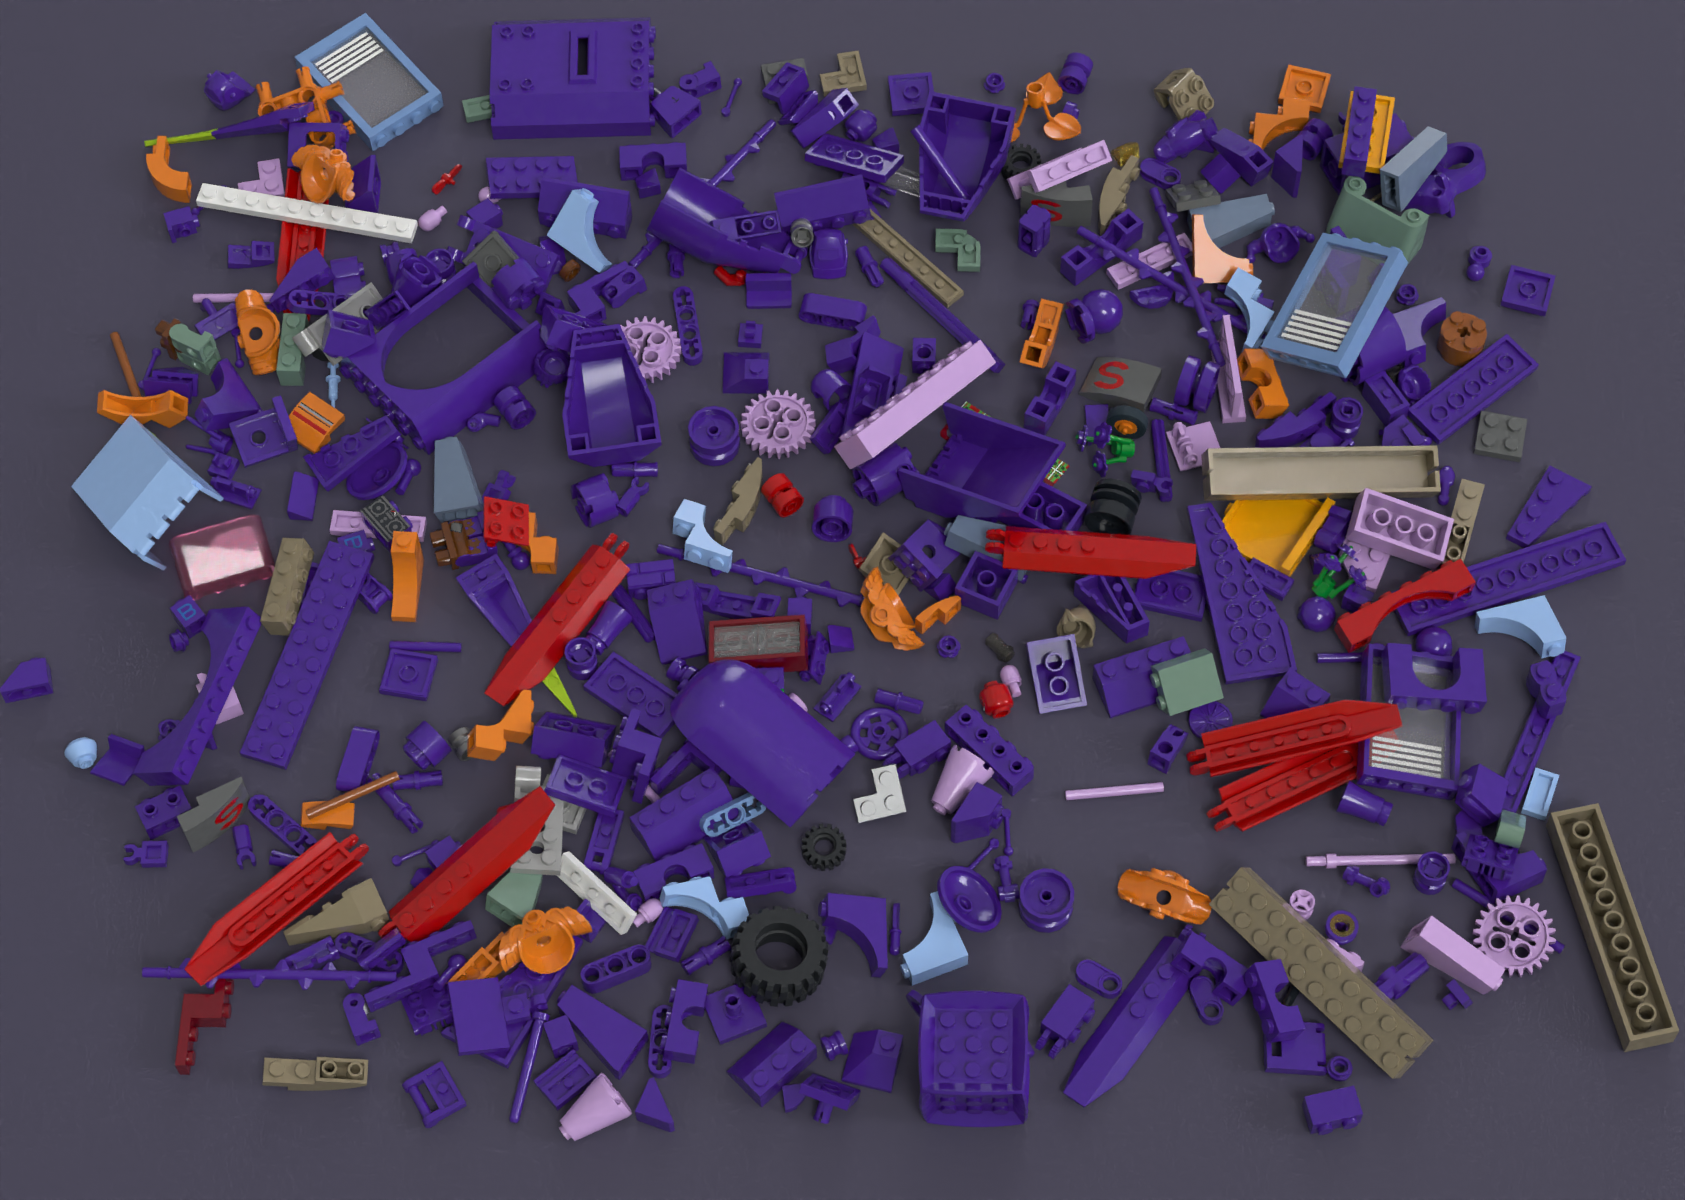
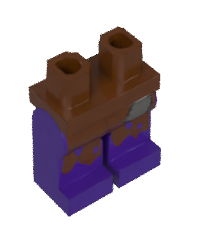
(463, 542)

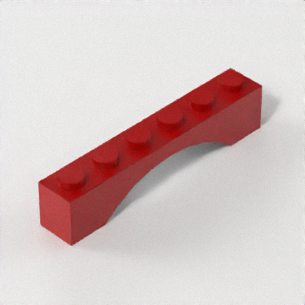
(1445, 584)

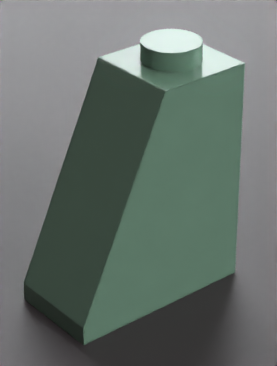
(514, 897)

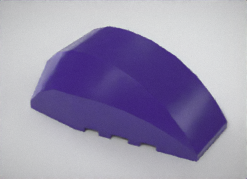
(973, 143)
(607, 401)

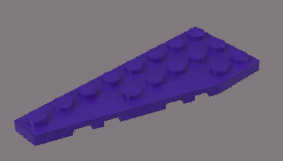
(1245, 623)

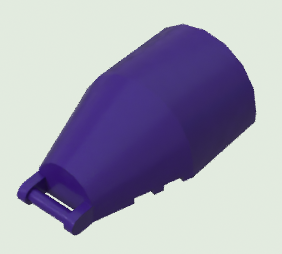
(684, 221)

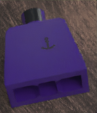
(674, 109)

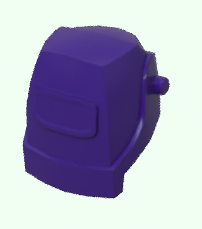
(226, 89)
(828, 254)

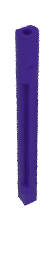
(935, 308)

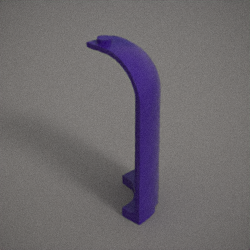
(758, 736)

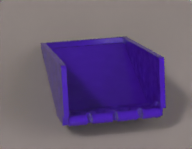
(984, 468)

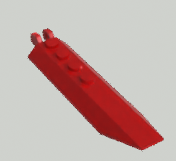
(297, 238)
(1089, 552)
(559, 621)
(1292, 735)
(1284, 786)
(471, 868)
(275, 905)

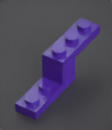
(585, 297)
(677, 763)
(420, 965)

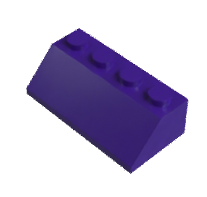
(825, 204)
(611, 215)
(1126, 680)
(674, 819)

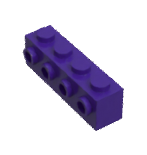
(984, 741)

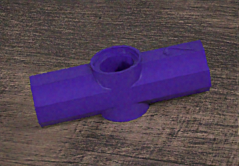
(1398, 979)

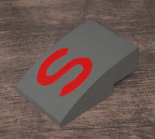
(1066, 205)
(1121, 382)
(215, 814)

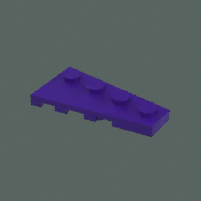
(344, 457)

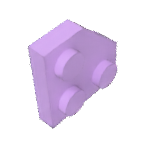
(1370, 561)

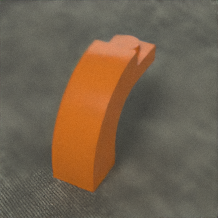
(1043, 336)

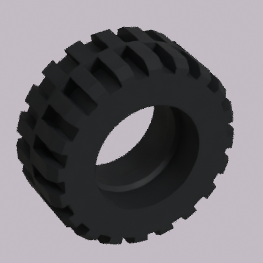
(782, 927)

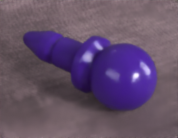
(519, 559)

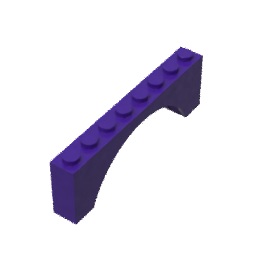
(177, 755)

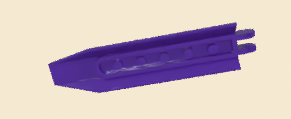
(1130, 1023)

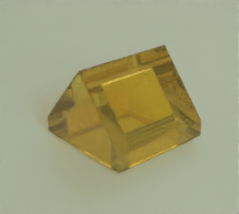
(1123, 152)

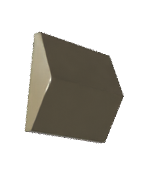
(878, 557)

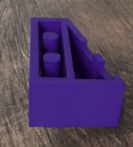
(1114, 605)

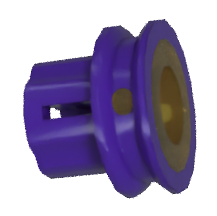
(1342, 921)

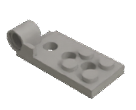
(312, 336)
(550, 839)

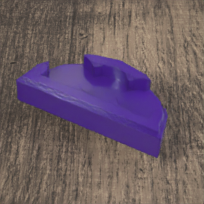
(1152, 296)

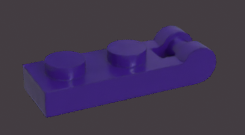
(603, 841)
(761, 883)

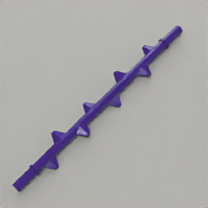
(724, 174)
(1167, 279)
(1191, 283)
(781, 577)
(280, 972)

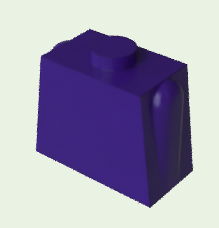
(1481, 794)

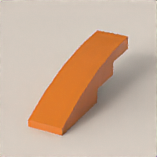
(483, 963)

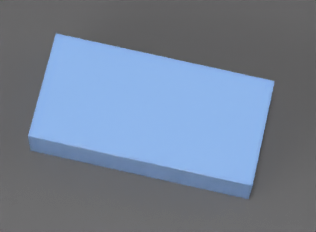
(1540, 794)

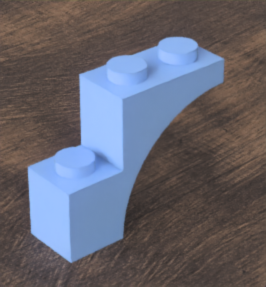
(1245, 291)
(699, 545)
(701, 896)

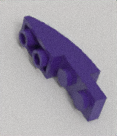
(1294, 429)

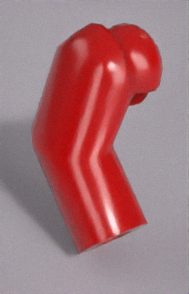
(731, 279)

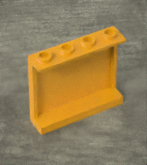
(1276, 529)

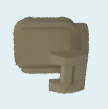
(1186, 93)

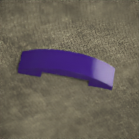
(737, 605)

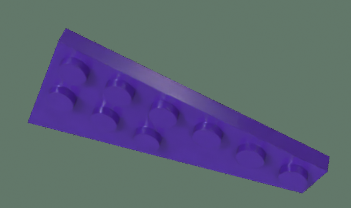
(518, 982)

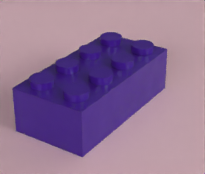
(1049, 510)

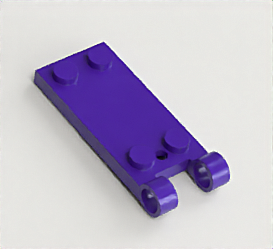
(539, 258)

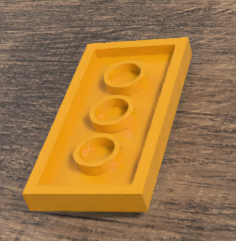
(1379, 134)

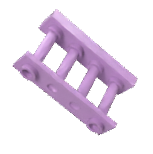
(1061, 168)

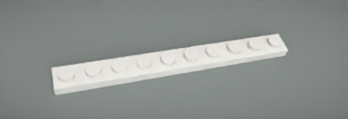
(307, 213)

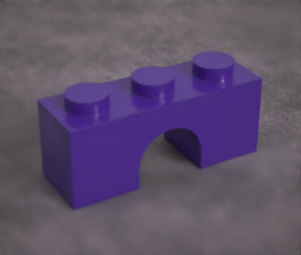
(637, 158)
(1056, 390)
(690, 863)
(1229, 974)
(687, 1000)
(1277, 1020)

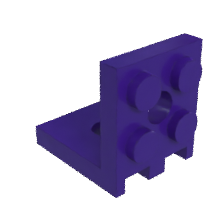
(274, 425)
(916, 563)

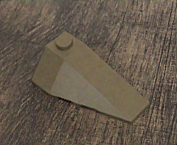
(356, 913)

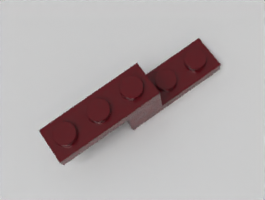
(201, 1011)

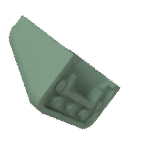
(1372, 223)

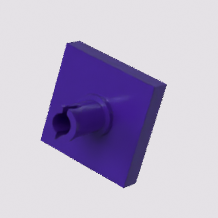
(733, 1013)
(829, 1094)

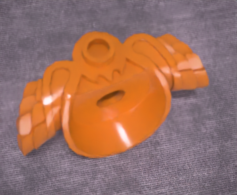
(321, 183)
(252, 314)
(887, 614)
(1186, 902)
(543, 940)

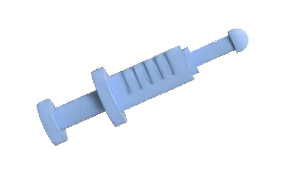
(333, 381)

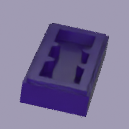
(1272, 580)

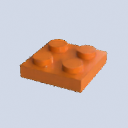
(1305, 84)

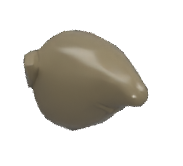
(1080, 623)

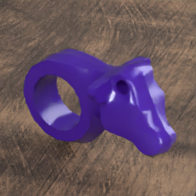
(1444, 184)

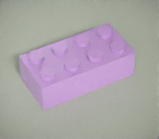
(1399, 528)

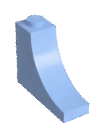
(575, 229)
(1528, 620)
(939, 951)

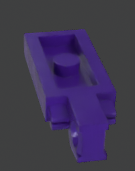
(830, 428)

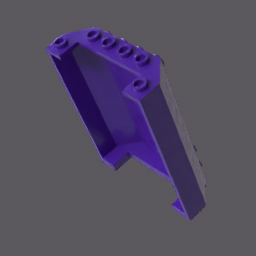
(539, 87)

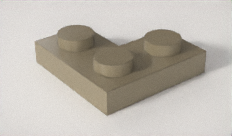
(850, 74)

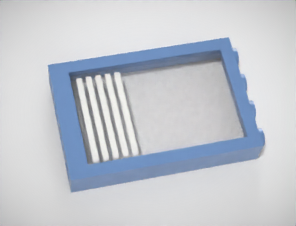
(379, 81)
(1334, 304)

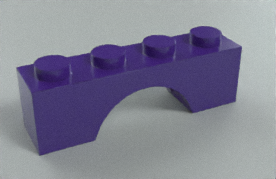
(1359, 131)
(1083, 262)

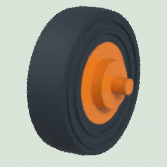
(1127, 422)

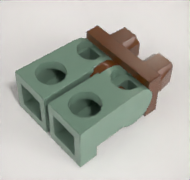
(187, 346)

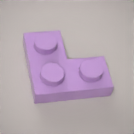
(270, 179)

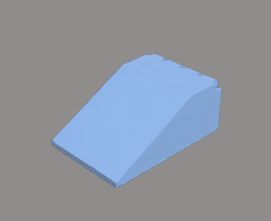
(137, 487)

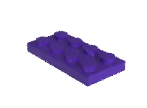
(854, 158)
(523, 175)
(628, 687)

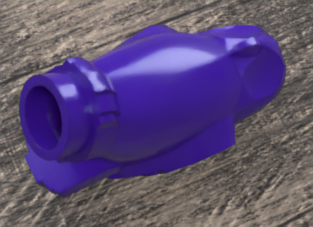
(1185, 137)

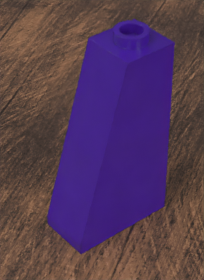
(603, 1030)

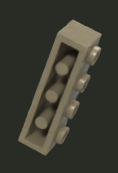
(287, 586)

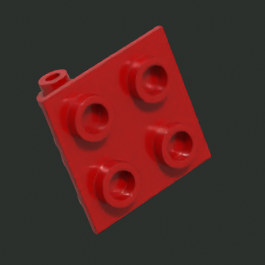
(505, 522)

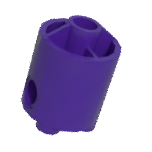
(878, 477)

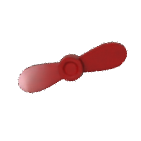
(446, 179)
(857, 560)

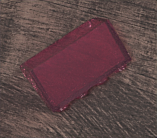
(222, 556)

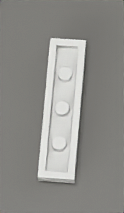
(601, 897)

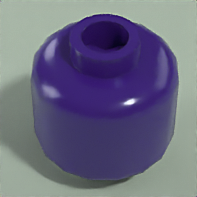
(861, 125)

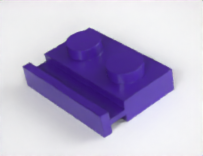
(671, 933)
(565, 1079)

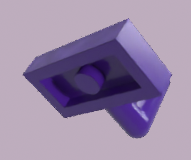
(219, 321)

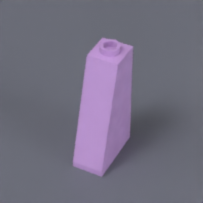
(1453, 955)

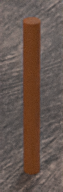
(125, 365)
(352, 795)

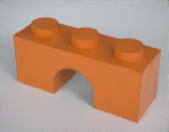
(1269, 398)

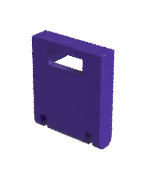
(1299, 1054)

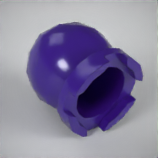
(1096, 313)

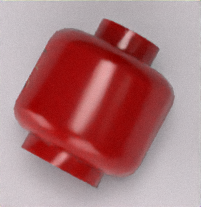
(996, 699)

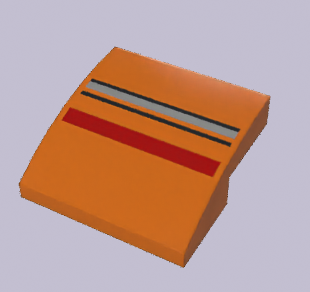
(314, 422)

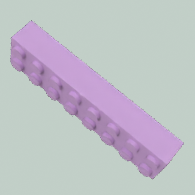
(914, 403)

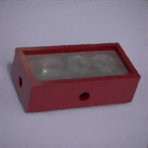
(761, 642)

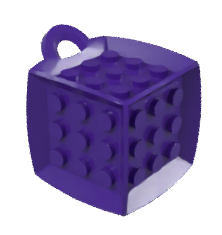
(973, 1057)

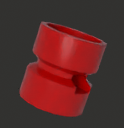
(782, 495)

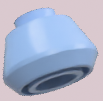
(81, 752)

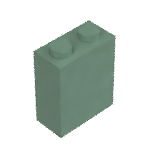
(1186, 682)

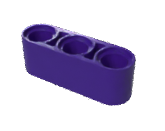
(832, 311)
(357, 758)
(609, 979)

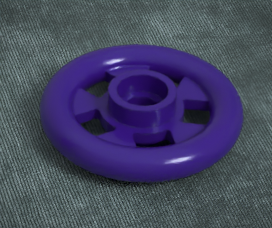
(863, 722)

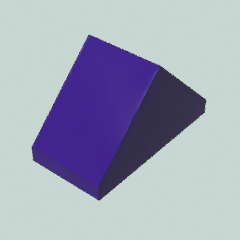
(653, 1108)

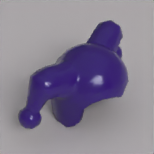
(1278, 242)

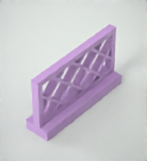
(1229, 383)

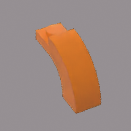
(169, 182)

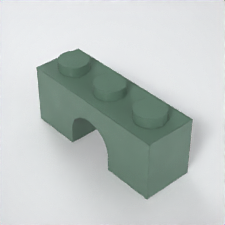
(290, 358)

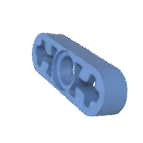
(720, 827)

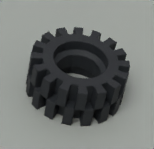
(1020, 154)
(824, 833)

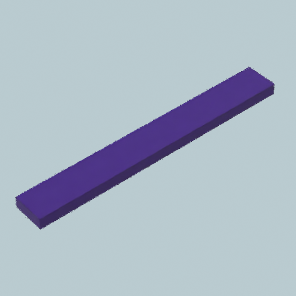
(1534, 738)

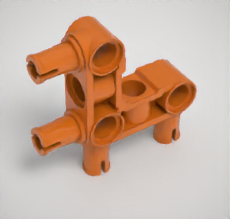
(300, 95)

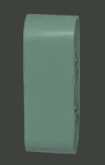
(1510, 829)

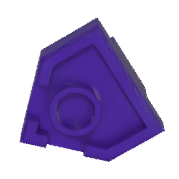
(1402, 433)

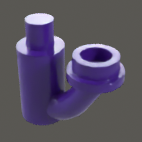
(620, 880)

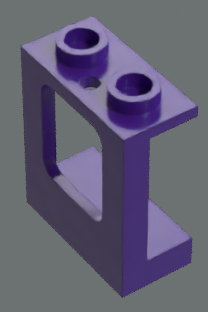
(298, 134)

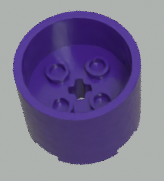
(1381, 350)

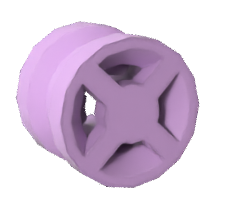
(1303, 899)

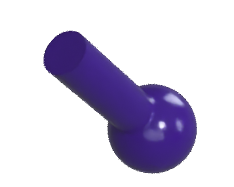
(412, 469)
(455, 963)

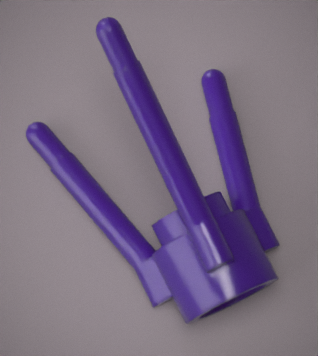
(219, 441)

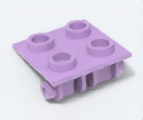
(1190, 443)

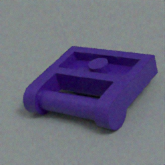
(442, 1091)

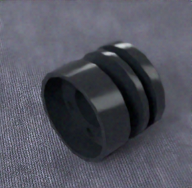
(1112, 507)

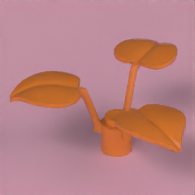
(1043, 93)

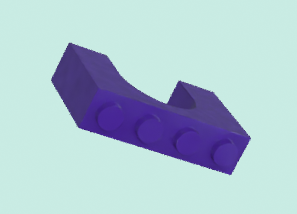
(1406, 690)

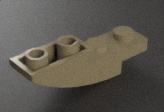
(1114, 193)
(745, 501)
(1464, 517)
(316, 1074)

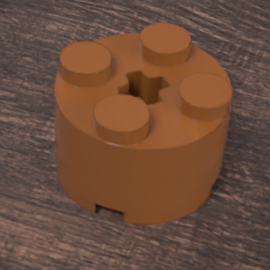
(1461, 338)

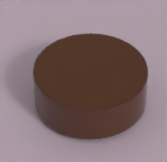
(570, 270)

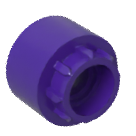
(832, 519)
(426, 746)

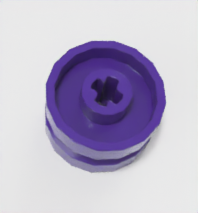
(1200, 385)
(714, 436)
(1046, 900)

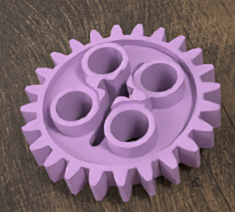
(663, 354)
(760, 415)
(1522, 915)

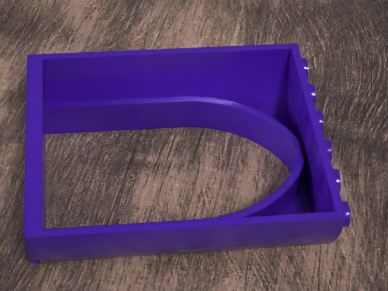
(445, 409)

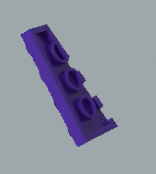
(1549, 501)

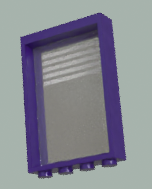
(1423, 752)

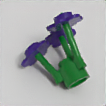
(1121, 447)
(1324, 584)

